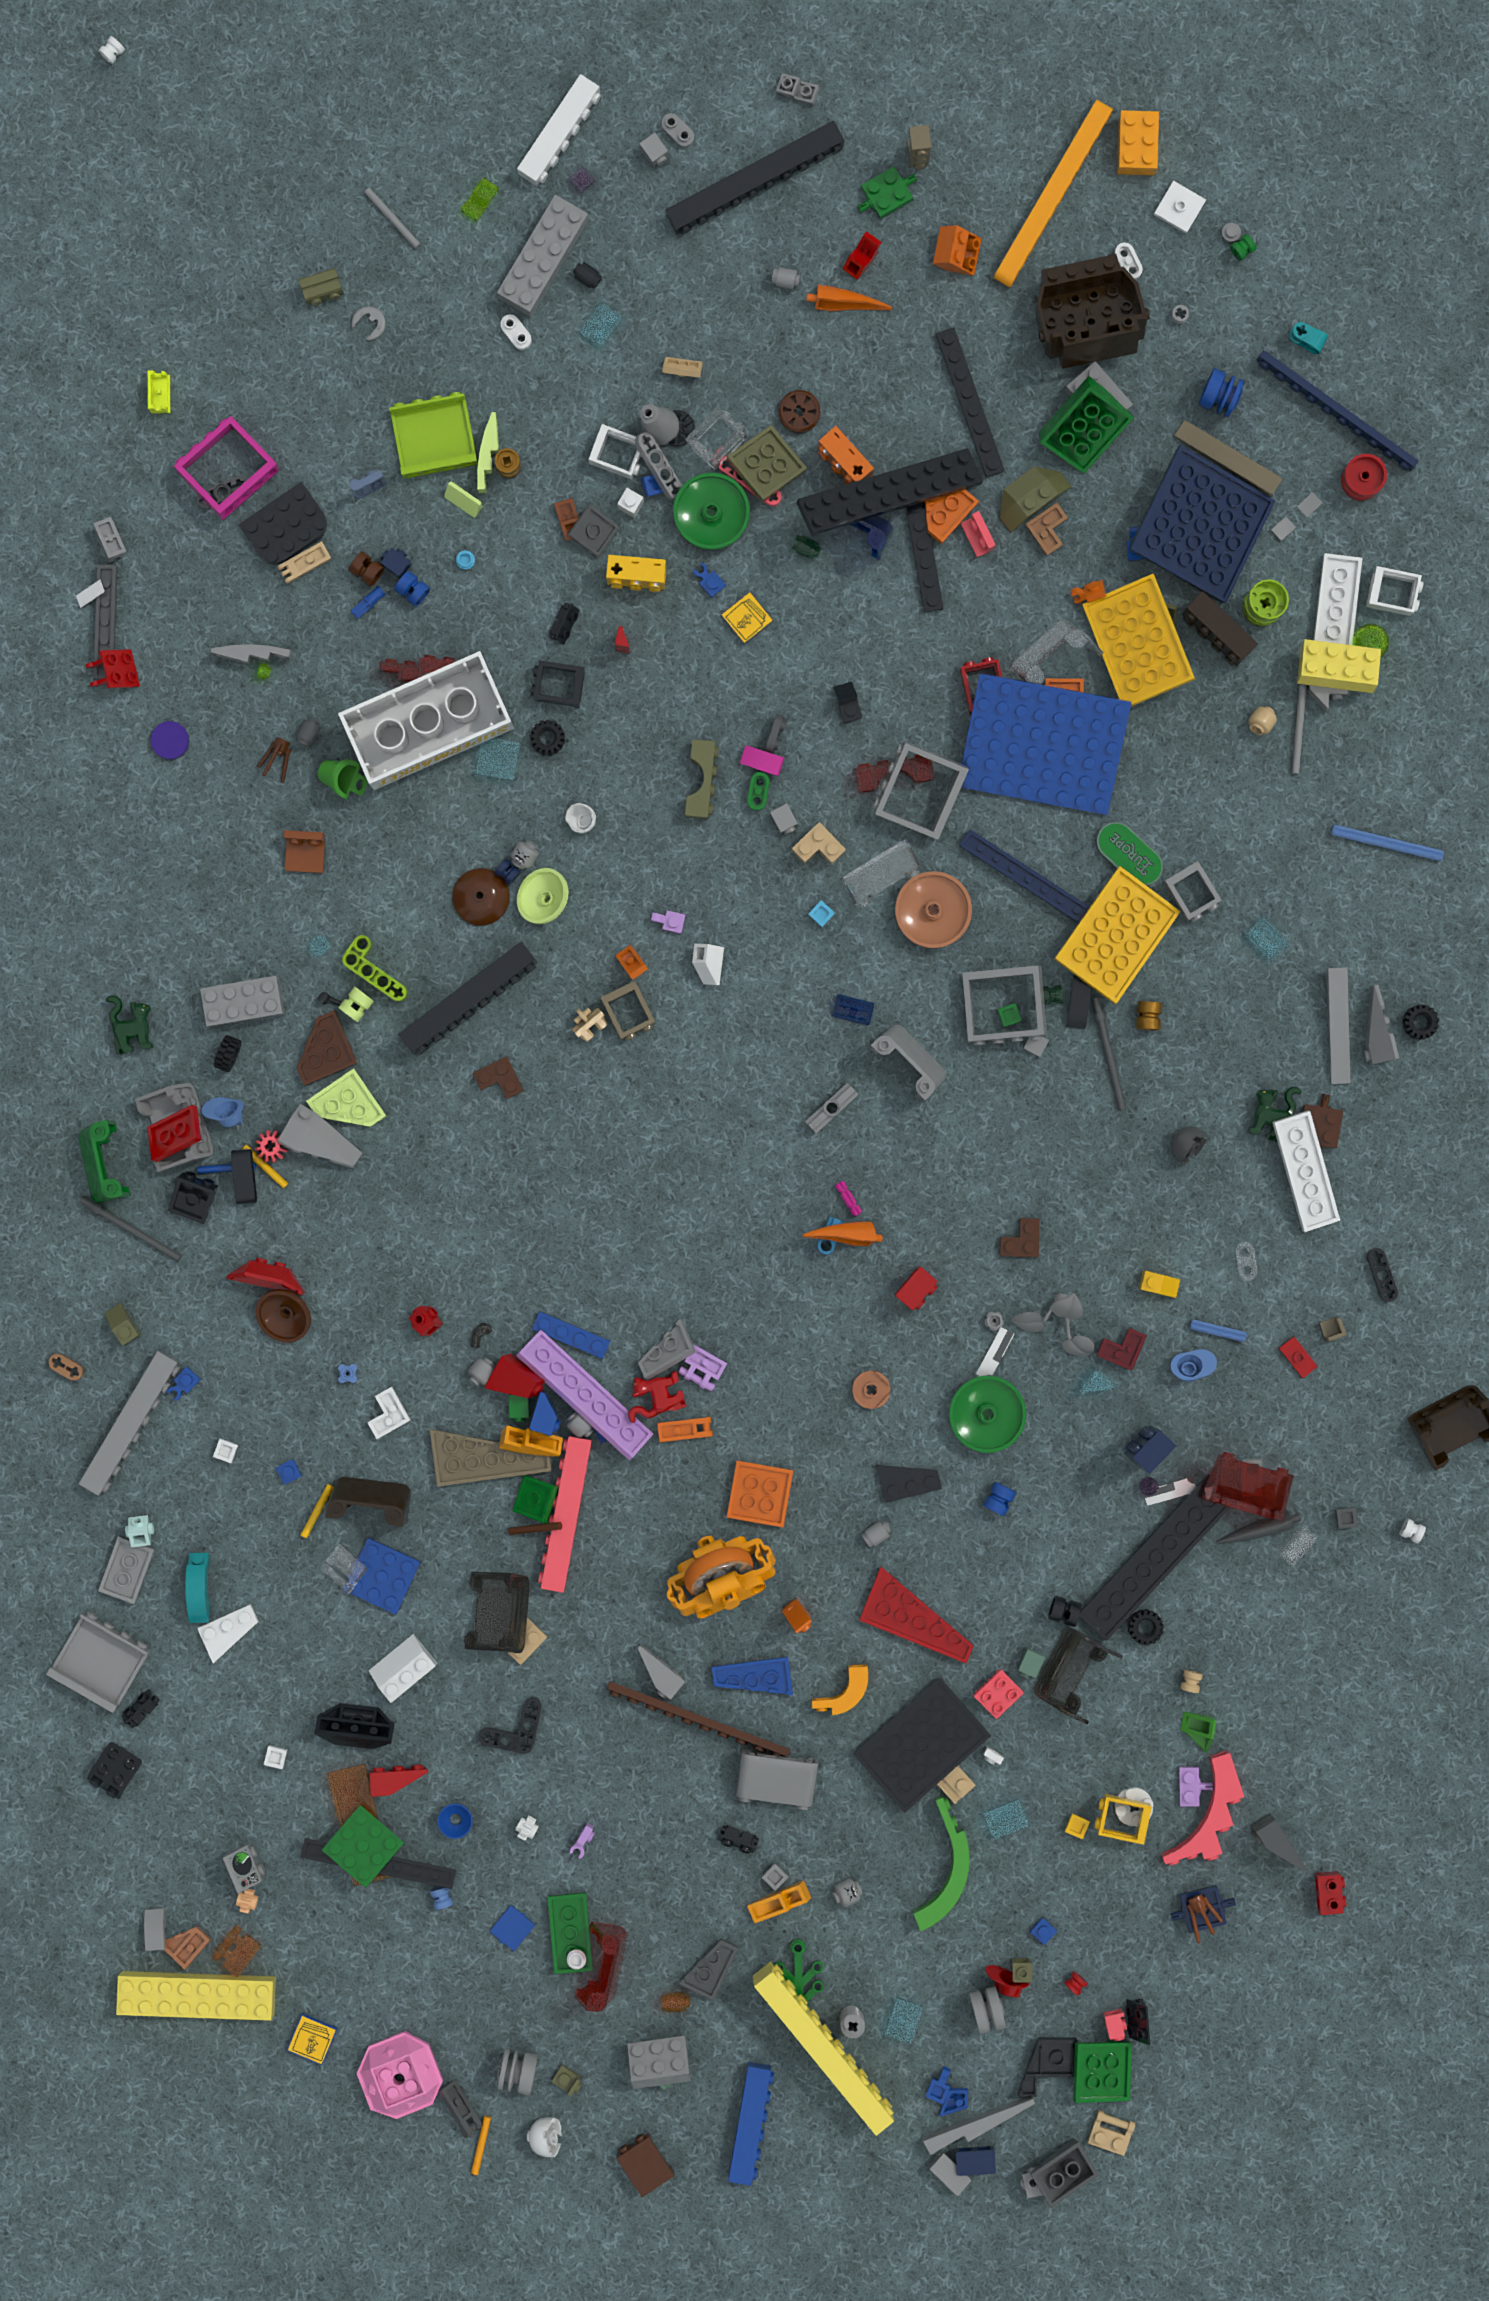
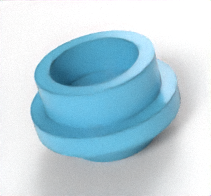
(465, 560)

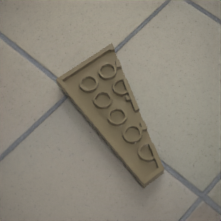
(474, 1459)

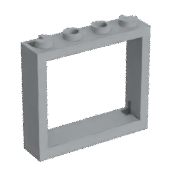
(893, 770)
(1016, 1036)

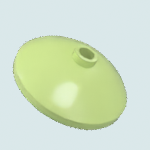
(535, 892)

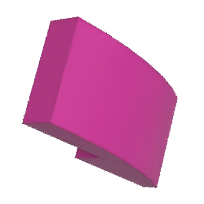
(762, 760)

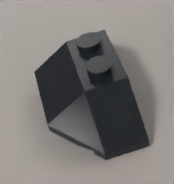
(355, 1726)

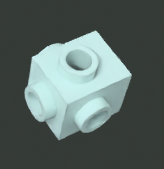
(139, 1531)

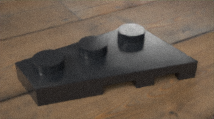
(907, 1482)

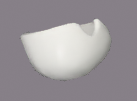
(580, 818)

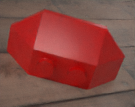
(267, 1275)

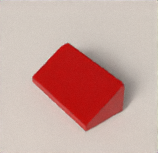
(621, 642)

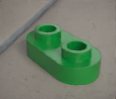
(758, 791)

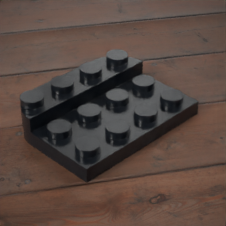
(285, 525)

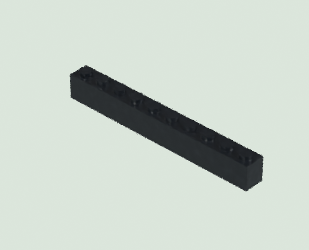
(755, 177)

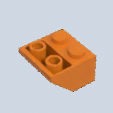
(957, 250)

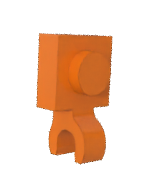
(1091, 592)

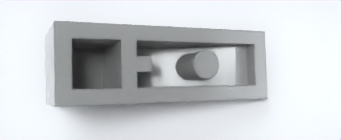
(662, 1675)

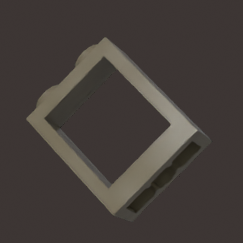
(629, 988)

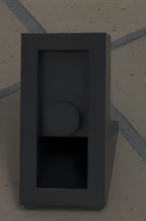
(847, 702)

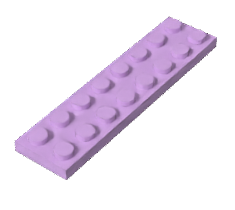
(584, 1394)

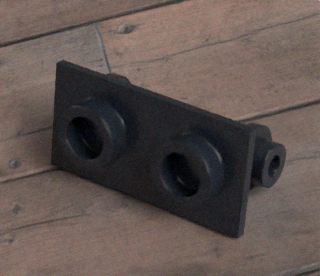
(561, 631)
(133, 1714)
(730, 1838)

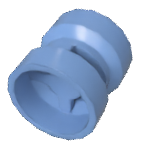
(441, 1898)

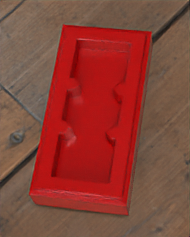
(1297, 1357)

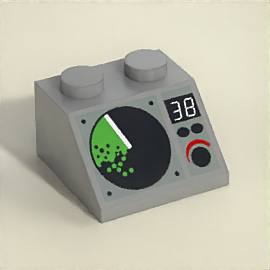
(244, 1867)

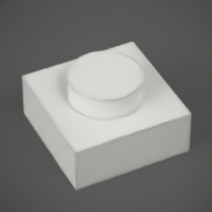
(225, 1450)
(992, 1756)
(275, 1757)

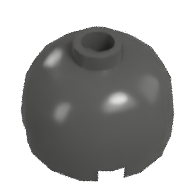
(1187, 1142)

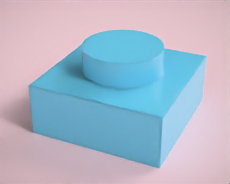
(821, 913)

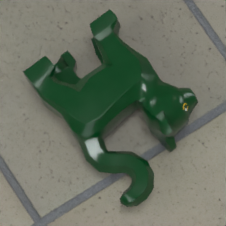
(129, 1029)
(1266, 1114)

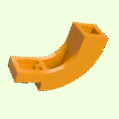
(850, 1696)

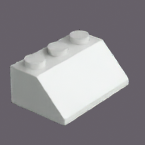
(402, 1668)

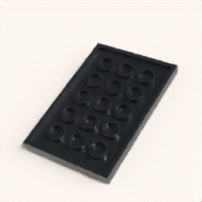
(922, 1745)

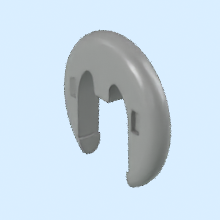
(375, 314)

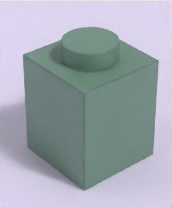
(1030, 1663)

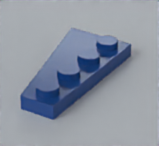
(759, 1675)

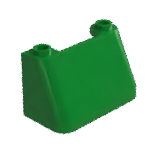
(90, 1142)

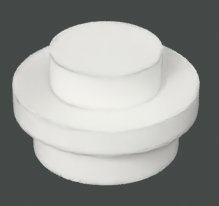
(576, 1959)

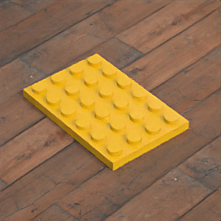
(1139, 641)
(1117, 935)

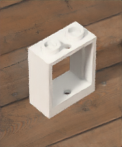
(604, 432)
(1375, 584)

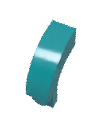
(196, 1588)

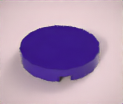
(169, 740)

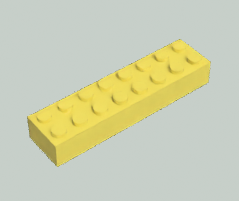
(196, 1995)

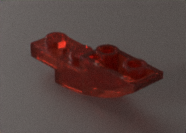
(410, 671)

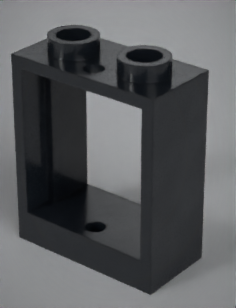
(578, 684)

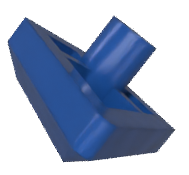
(955, 2101)

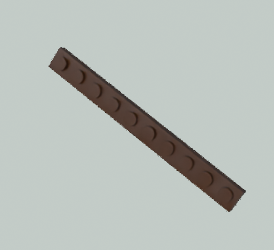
(690, 1717)

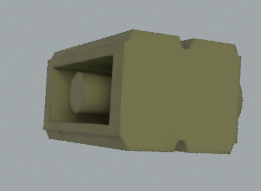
(321, 287)

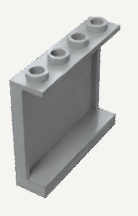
(99, 1661)

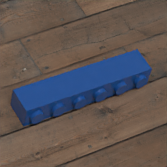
(749, 2124)

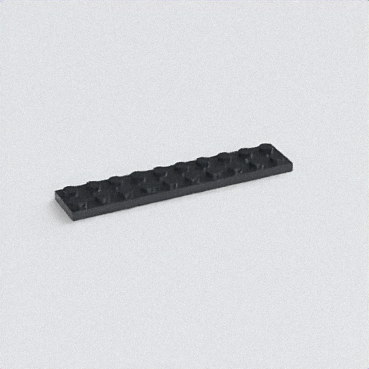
(889, 491)
(1152, 1562)

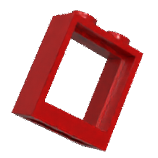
(969, 667)

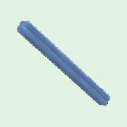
(1387, 842)

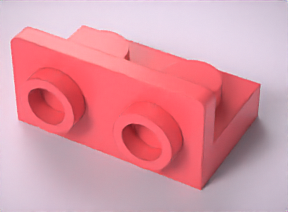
(978, 534)

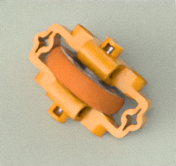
(720, 1575)

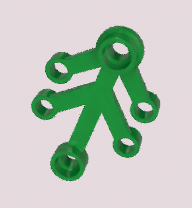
(798, 1980)

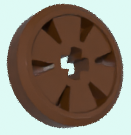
(792, 420)

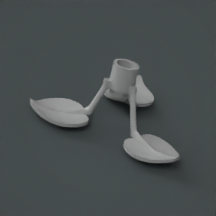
(1063, 1306)

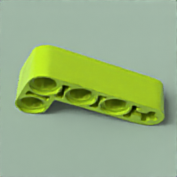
(376, 974)

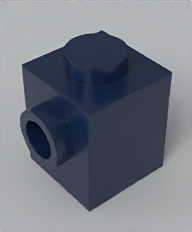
(396, 562)

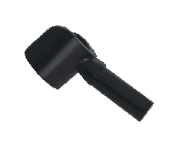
(325, 997)

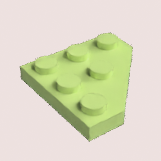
(347, 1102)

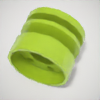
(1275, 600)

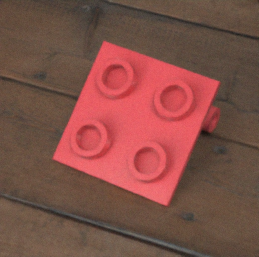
(998, 1693)

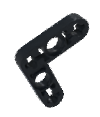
(516, 1737)

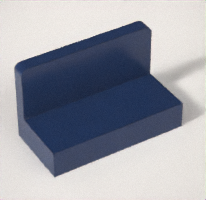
(975, 2160)

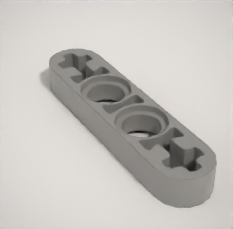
(662, 464)

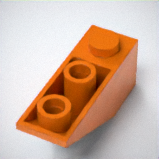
(797, 1616)

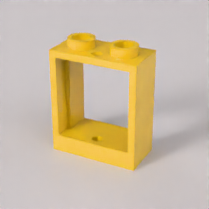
(1142, 1824)

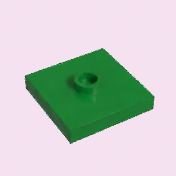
(535, 1499)

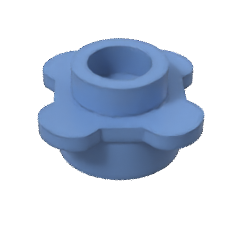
(351, 1377)

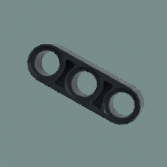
(244, 1176)

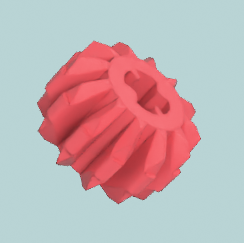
(265, 1142)

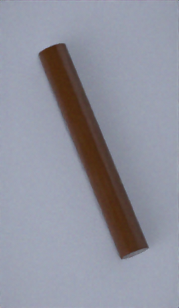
(535, 1528)

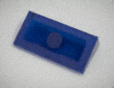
(853, 1009)

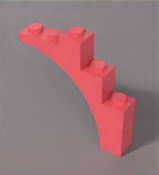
(1217, 1817)

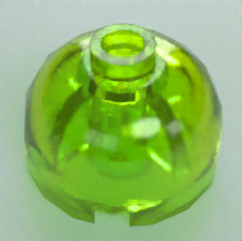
(1372, 636)

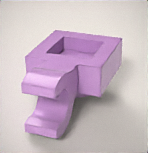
(671, 922)
(585, 1836)

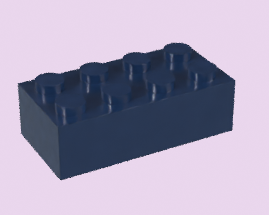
(1149, 1448)

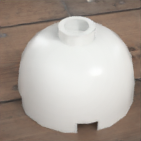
(544, 2137)

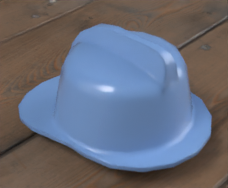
(224, 1110)
(1193, 1365)

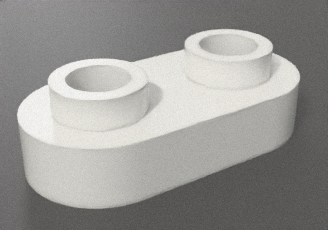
(1130, 260)
(515, 332)

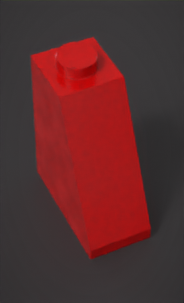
(514, 1378)

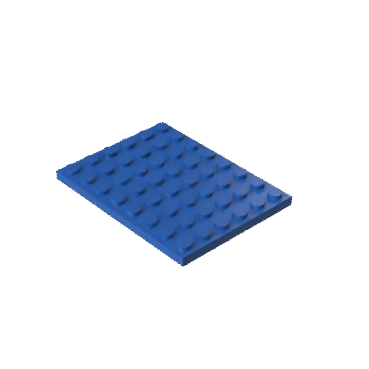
(1044, 743)

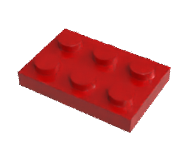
(174, 1133)

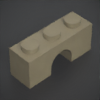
(919, 147)

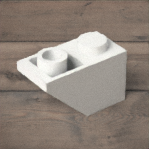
(708, 962)

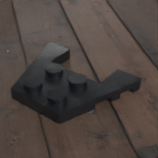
(1049, 2059)

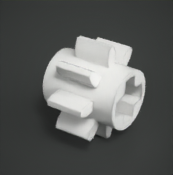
(526, 1828)

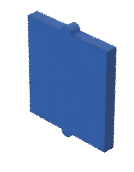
(512, 1927)

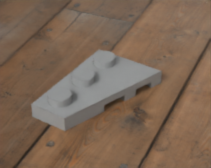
(670, 1351)

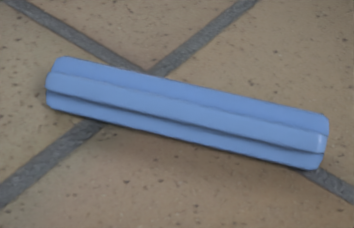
(1218, 1330)

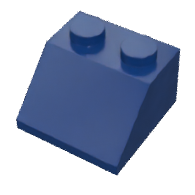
(545, 1416)

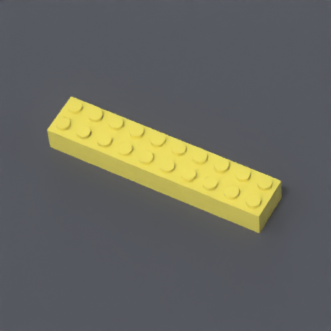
(823, 2048)

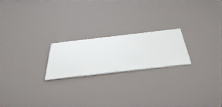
(90, 593)

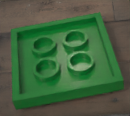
(363, 1846)
(1102, 2071)

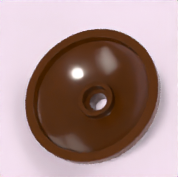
(484, 910)
(277, 1321)

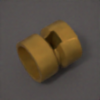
(507, 463)
(1148, 1015)

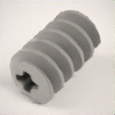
(852, 2022)

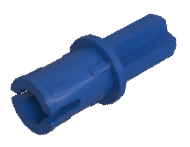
(368, 602)

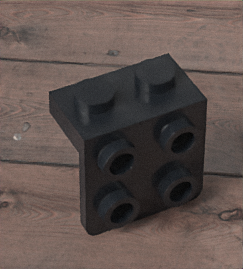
(114, 1770)

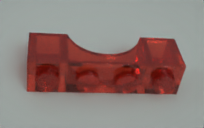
(868, 777)

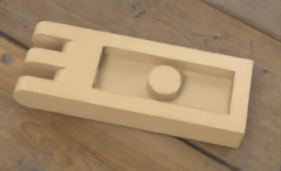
(305, 562)

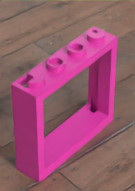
(246, 489)

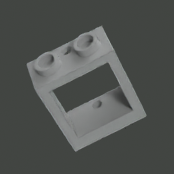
(1169, 884)

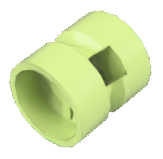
(359, 998)

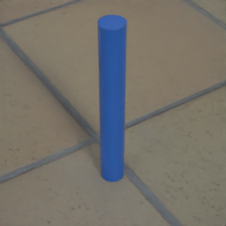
(216, 1168)

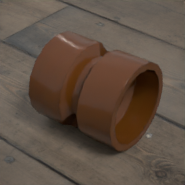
(365, 568)

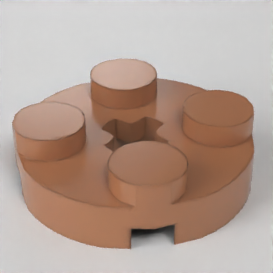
(872, 1400)

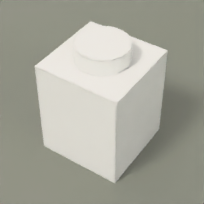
(630, 502)

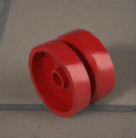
(1374, 477)

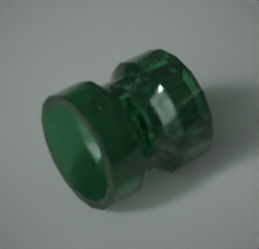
(1053, 994)

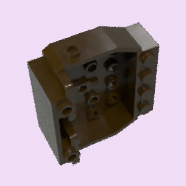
(1116, 312)

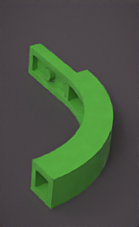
(946, 1898)

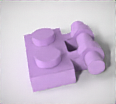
(706, 1363)

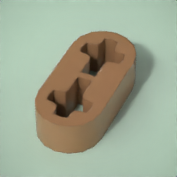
(68, 1363)

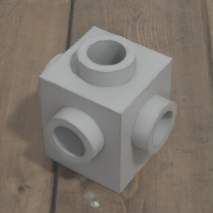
(1029, 2185)

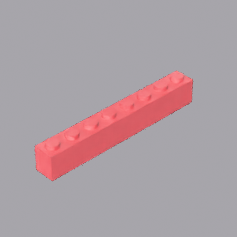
(566, 1511)

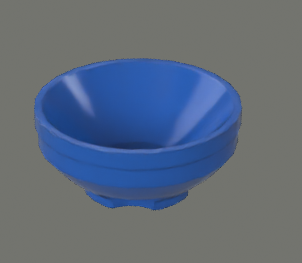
(448, 1828)

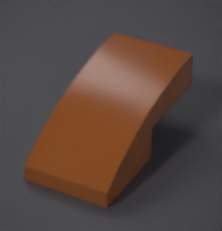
(567, 515)

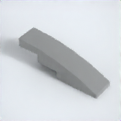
(246, 652)

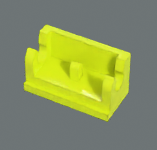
(158, 392)

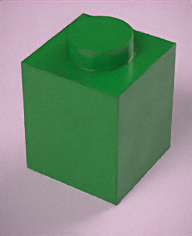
(519, 1408)

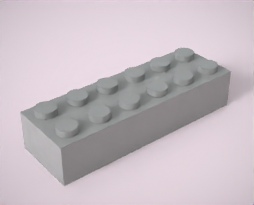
(543, 256)

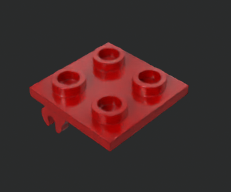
(118, 668)

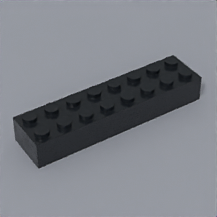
(468, 998)

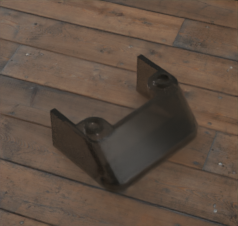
(1066, 1670)

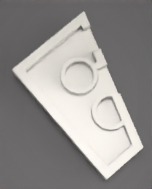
(226, 1631)

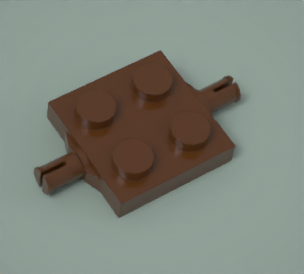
(1326, 1122)

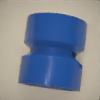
(407, 584)
(999, 1498)

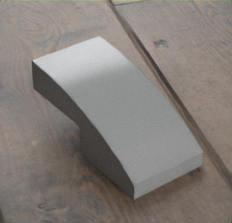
(154, 1929)

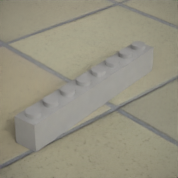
(128, 1424)

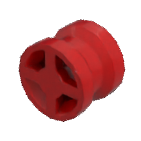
(1076, 1983)

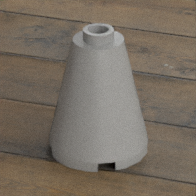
(660, 423)

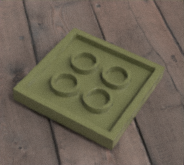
(766, 463)

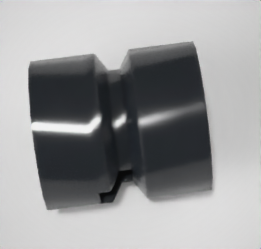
(1058, 1608)

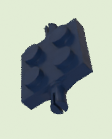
(1214, 1899)

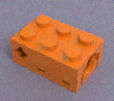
(844, 457)

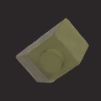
(122, 1324)

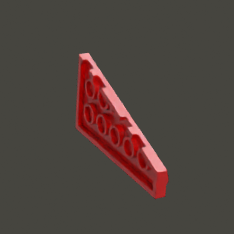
(905, 1615)

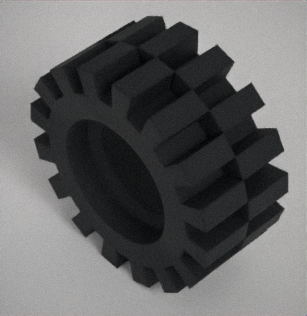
(547, 726)
(1428, 1013)
(227, 1053)
(1150, 1638)

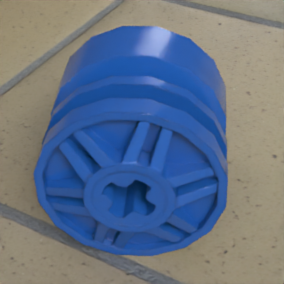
(1221, 392)

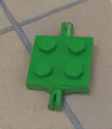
(887, 192)

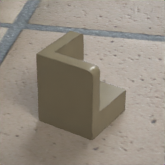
(1332, 1328)

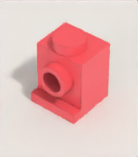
(1115, 2024)

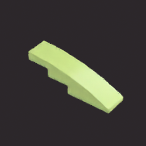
(488, 447)

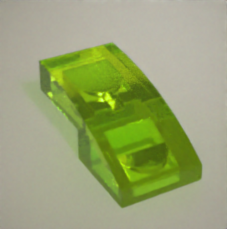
(480, 199)

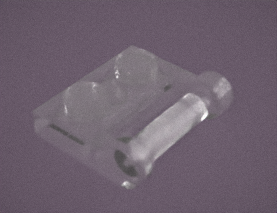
(348, 1564)

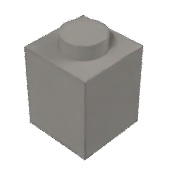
(654, 150)
(784, 819)

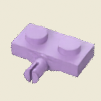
(1191, 1786)

